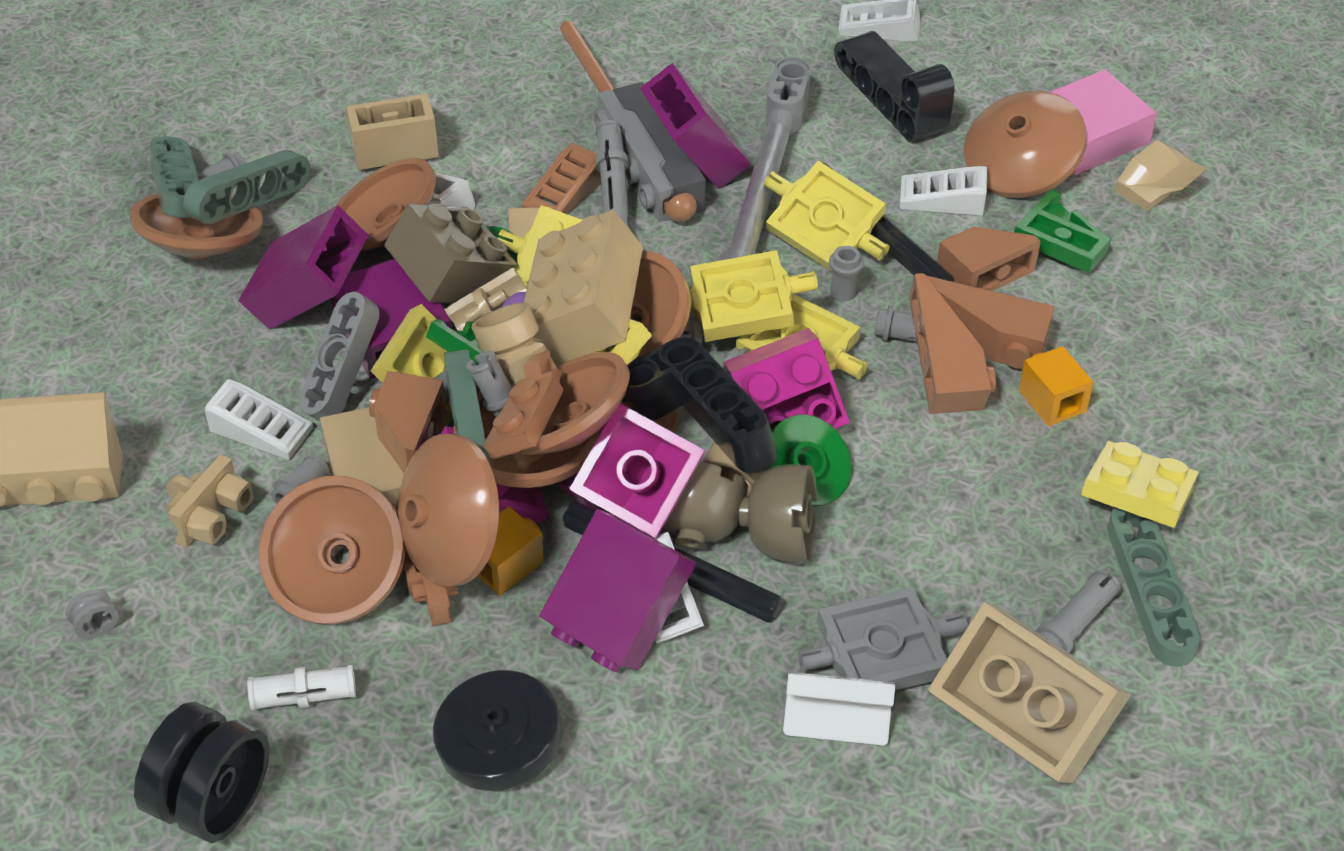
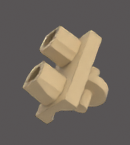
(486, 298)
(198, 500)

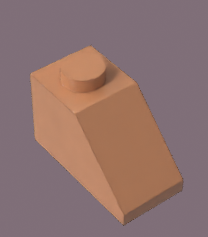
(988, 257)
(407, 413)

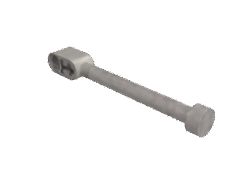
(784, 115)

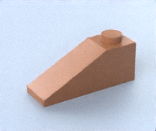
(1001, 323)
(948, 353)

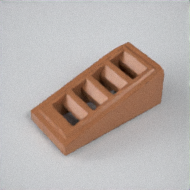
(573, 163)

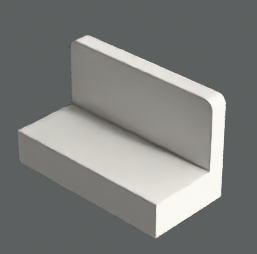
(838, 708)

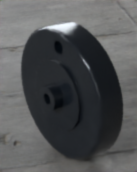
(497, 730)

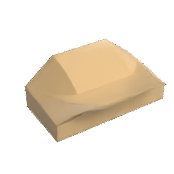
(1156, 174)

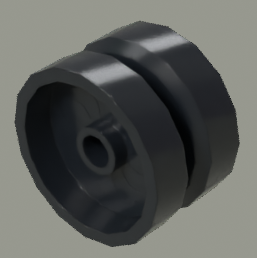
(201, 771)

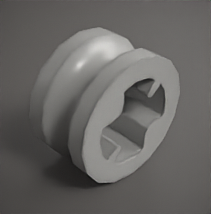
(92, 614)

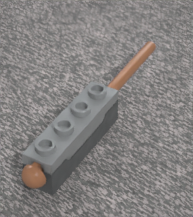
(659, 168)

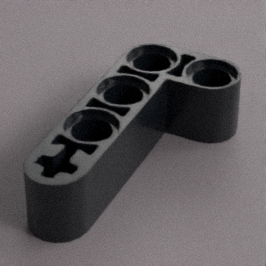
(912, 101)
(690, 377)

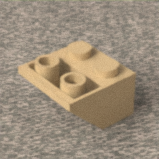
(392, 131)

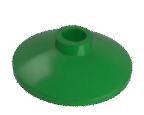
(817, 446)

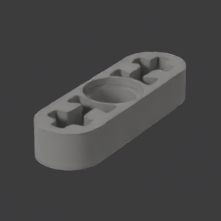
(344, 374)

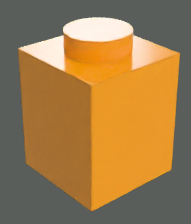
(1055, 385)
(515, 552)

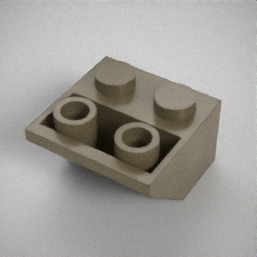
(447, 251)

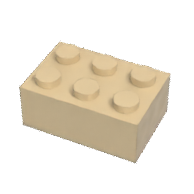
(584, 286)
(1028, 693)

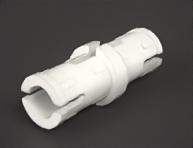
(301, 687)

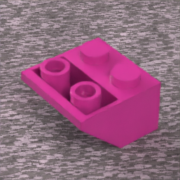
(790, 380)

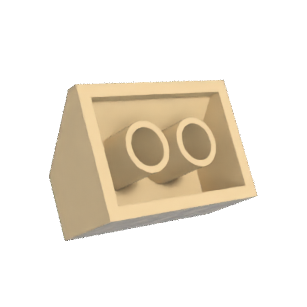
(58, 449)

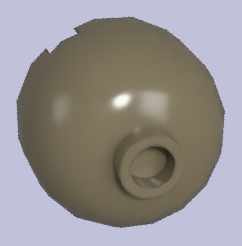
(706, 508)
(782, 512)

